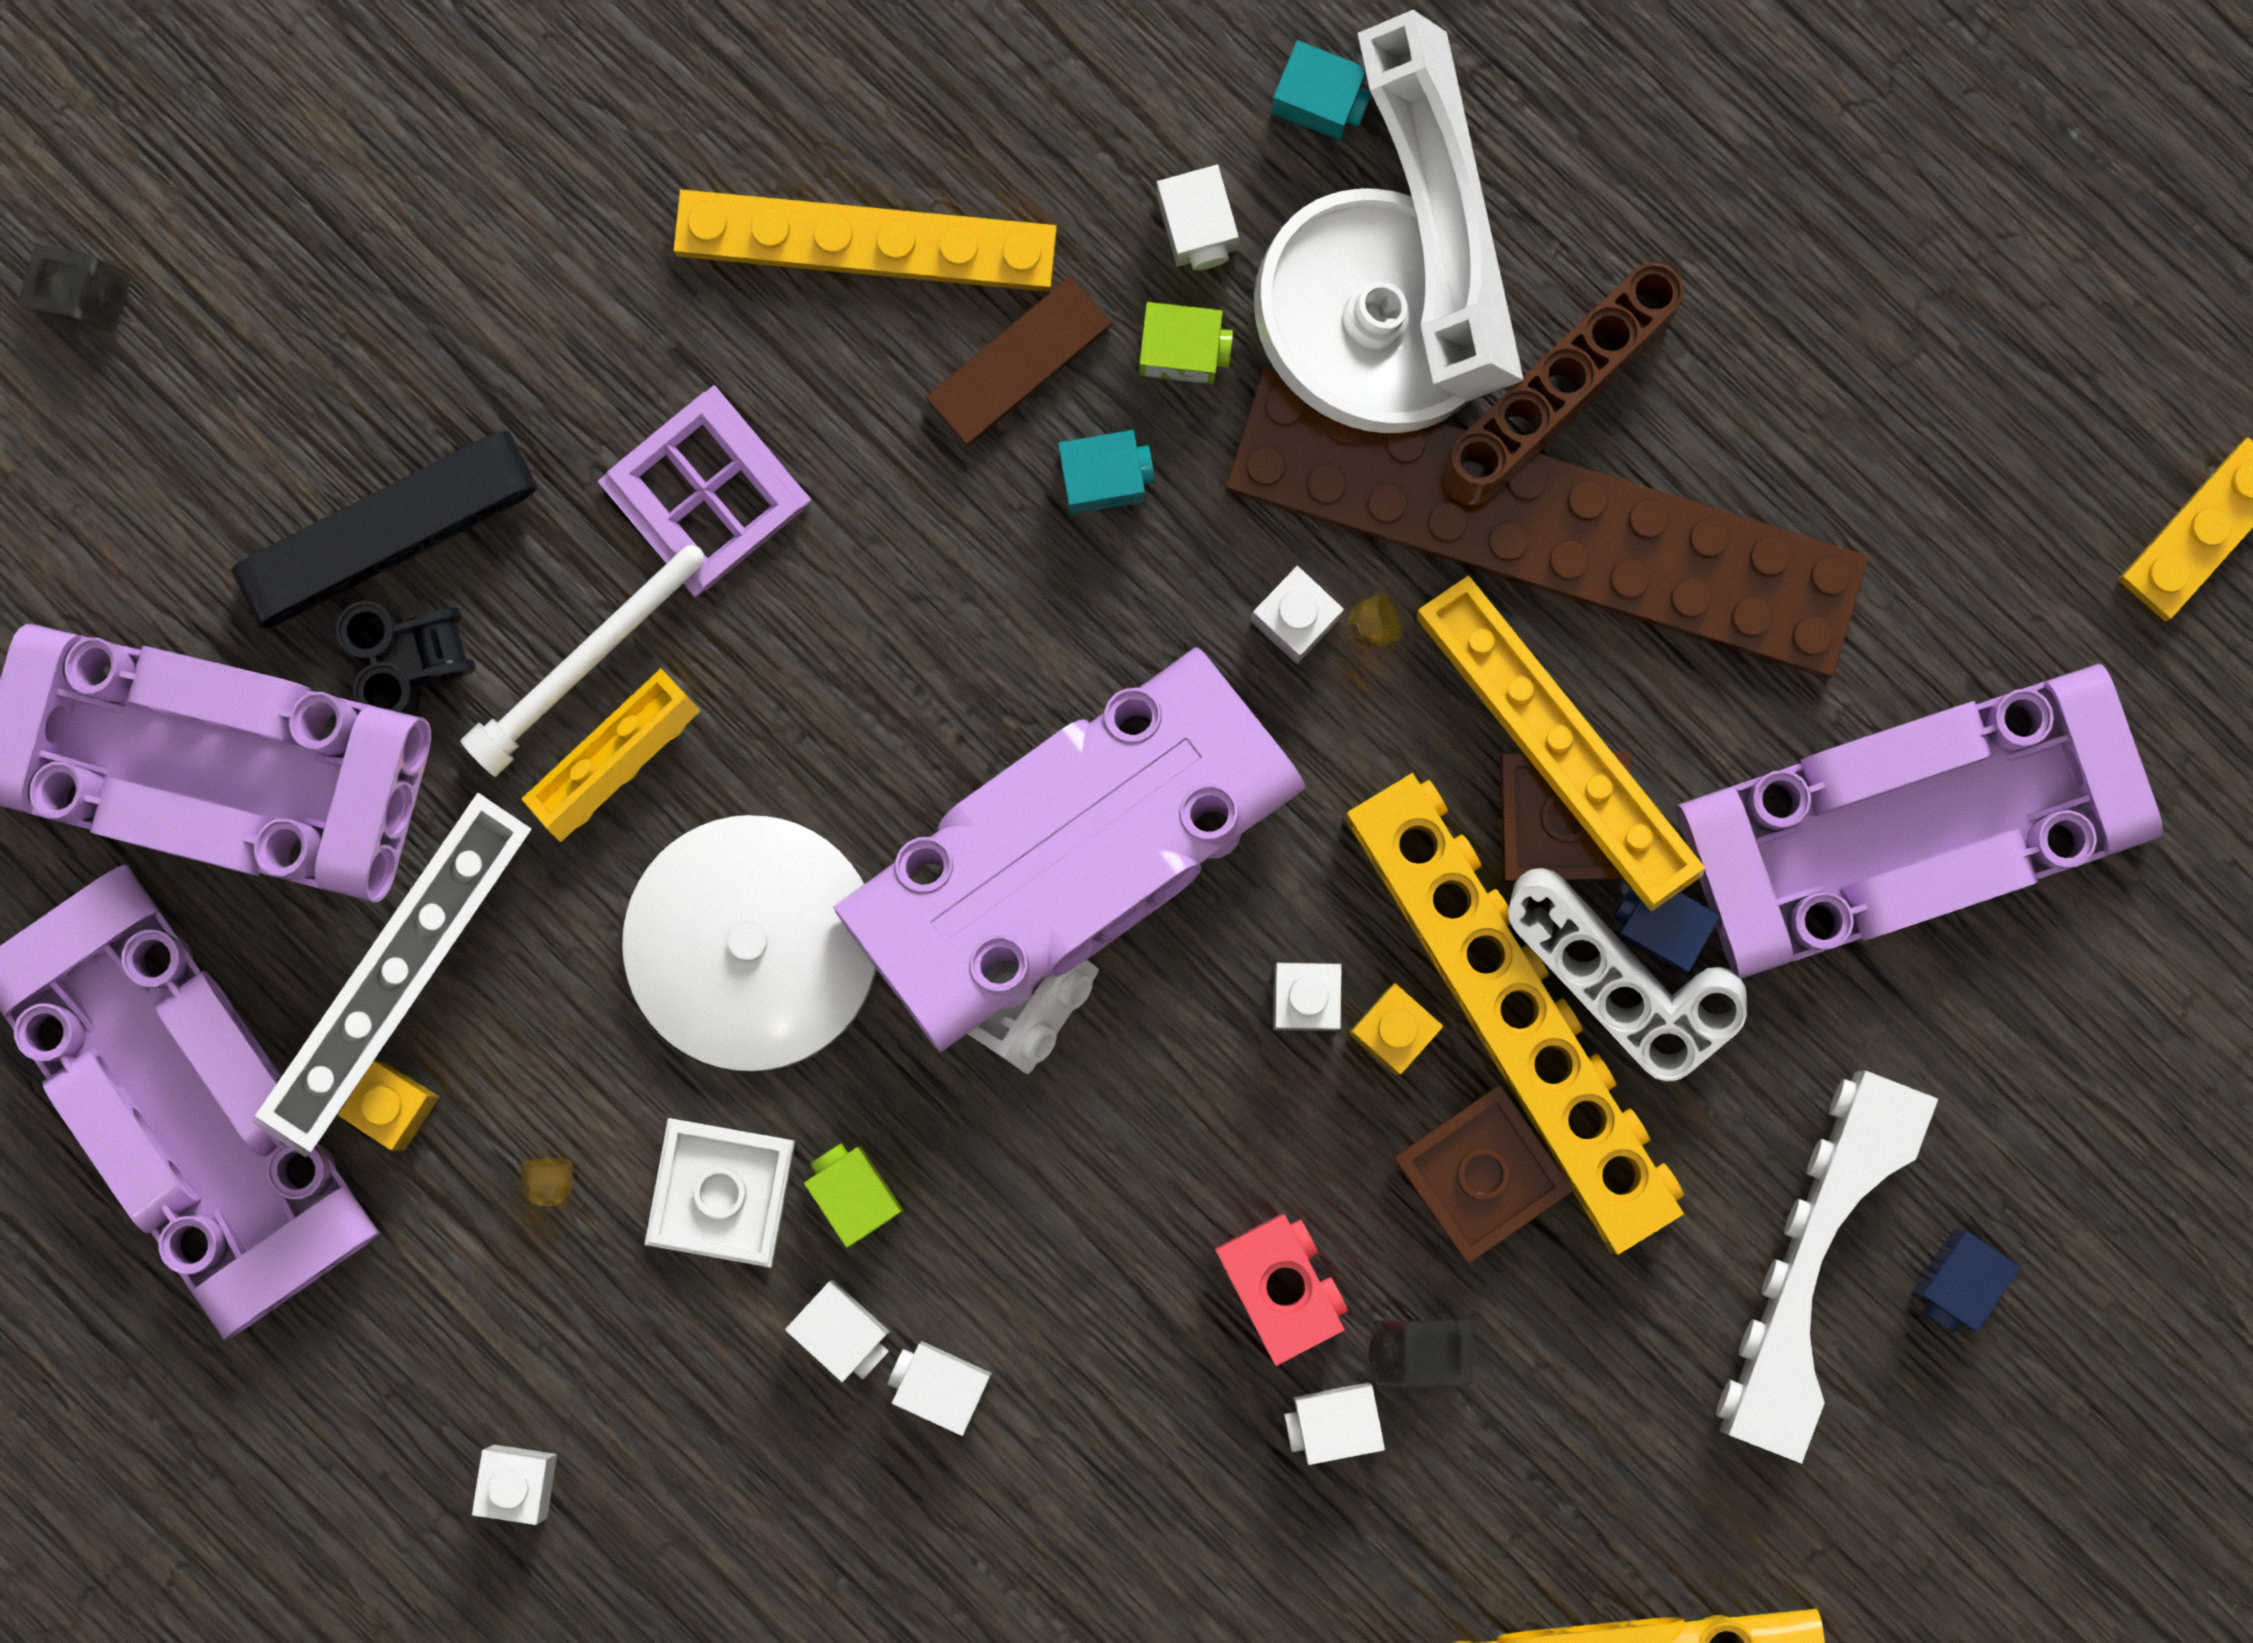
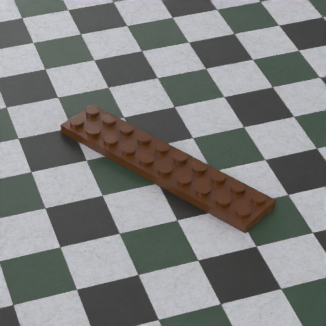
(1560, 532)

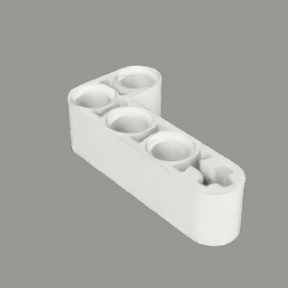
(1619, 967)

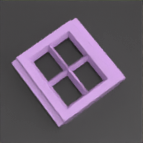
(748, 455)

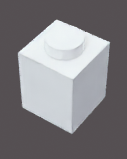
(1198, 218)
(1297, 615)
(1307, 997)
(840, 1333)
(938, 1386)
(1335, 1424)
(514, 1484)

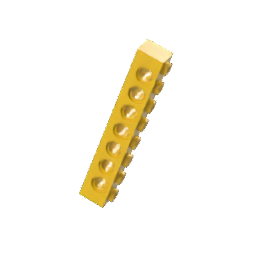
(1618, 1218)

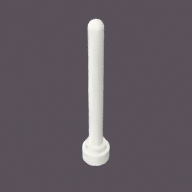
(496, 740)

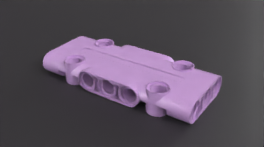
(208, 761)
(1921, 820)
(1069, 848)
(164, 1099)

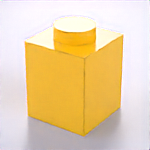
(1395, 1029)
(388, 1106)

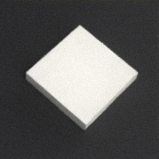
(720, 1192)

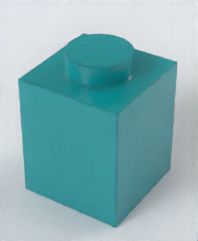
(1321, 91)
(1105, 471)

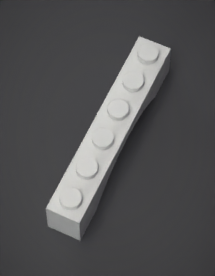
(1465, 302)
(1778, 1390)

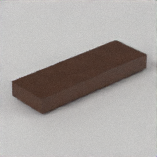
(1019, 361)

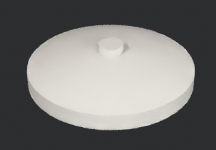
(1345, 312)
(742, 945)

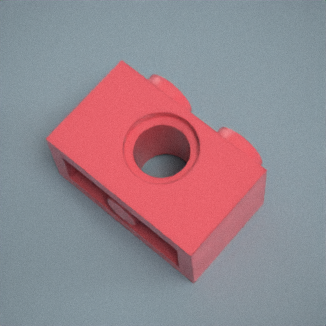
(1288, 1327)

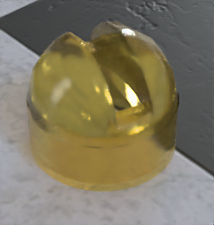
(1376, 621)
(547, 1180)

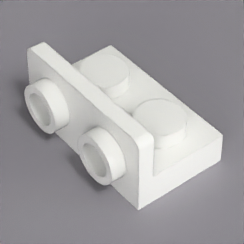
(1030, 1030)

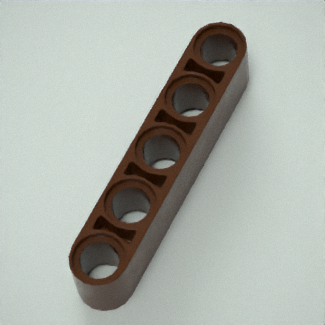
(1576, 358)

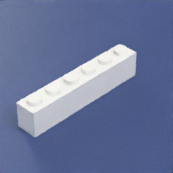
(391, 975)

